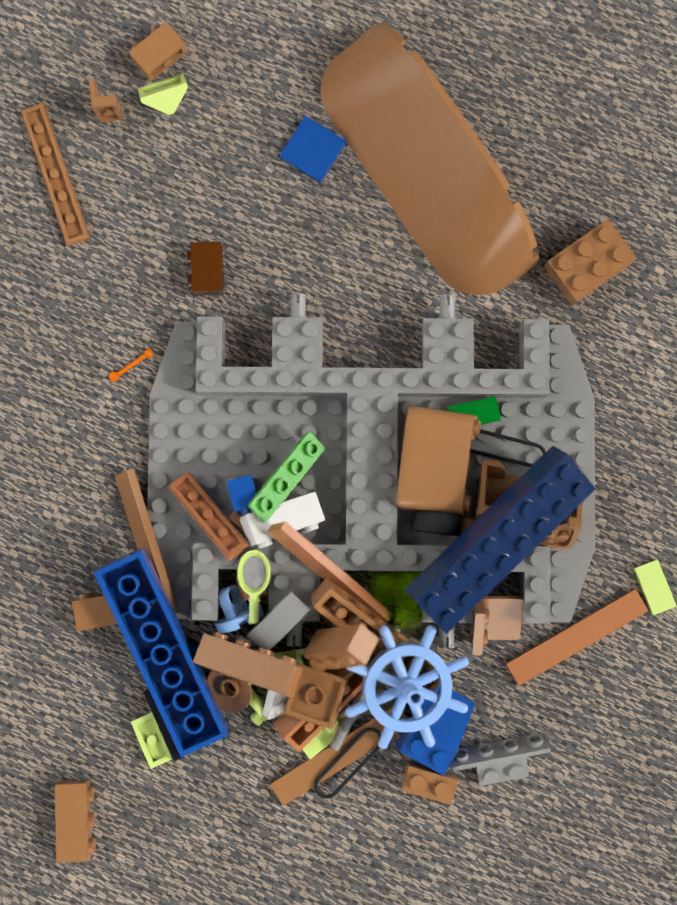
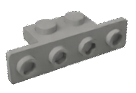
(501, 759)

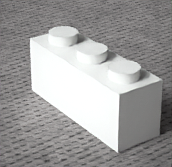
(299, 512)

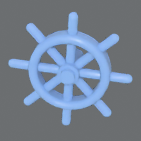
(407, 687)

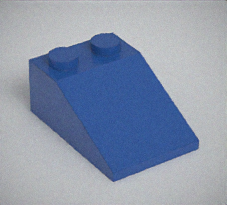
(447, 735)

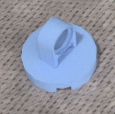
(234, 613)

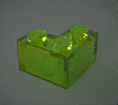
(389, 590)

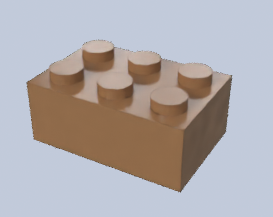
(590, 262)

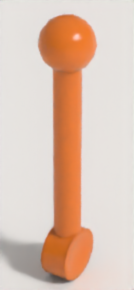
(114, 376)

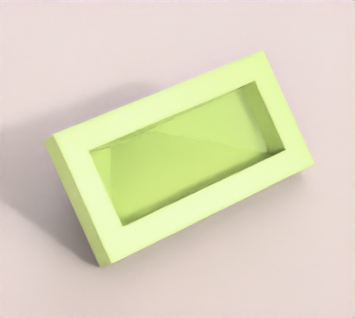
(164, 94)

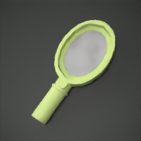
(254, 577)

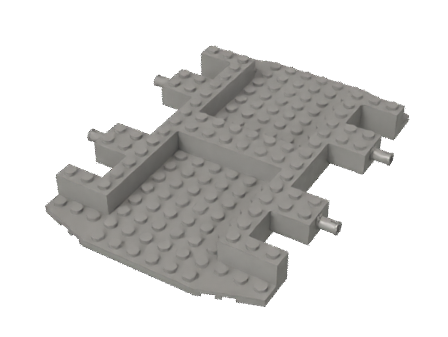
(250, 418)

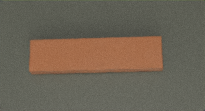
(208, 516)

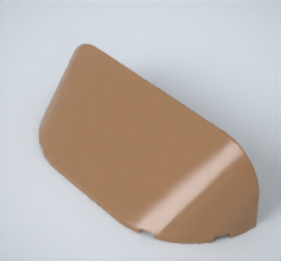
(428, 163)

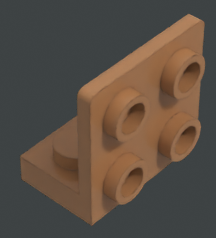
(495, 620)

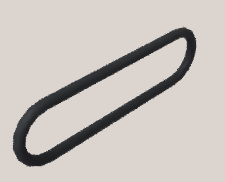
(511, 439)
(339, 757)

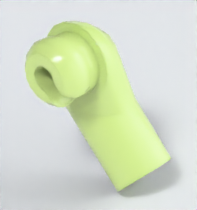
(258, 705)

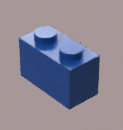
(242, 492)

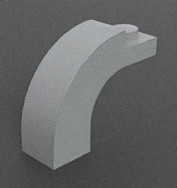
(277, 622)

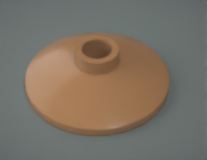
(228, 697)

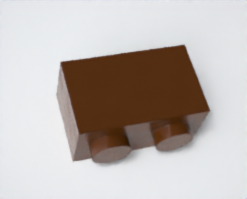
(207, 268)

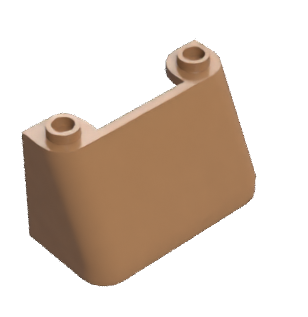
(436, 461)
(495, 481)

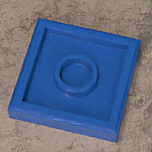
(312, 149)

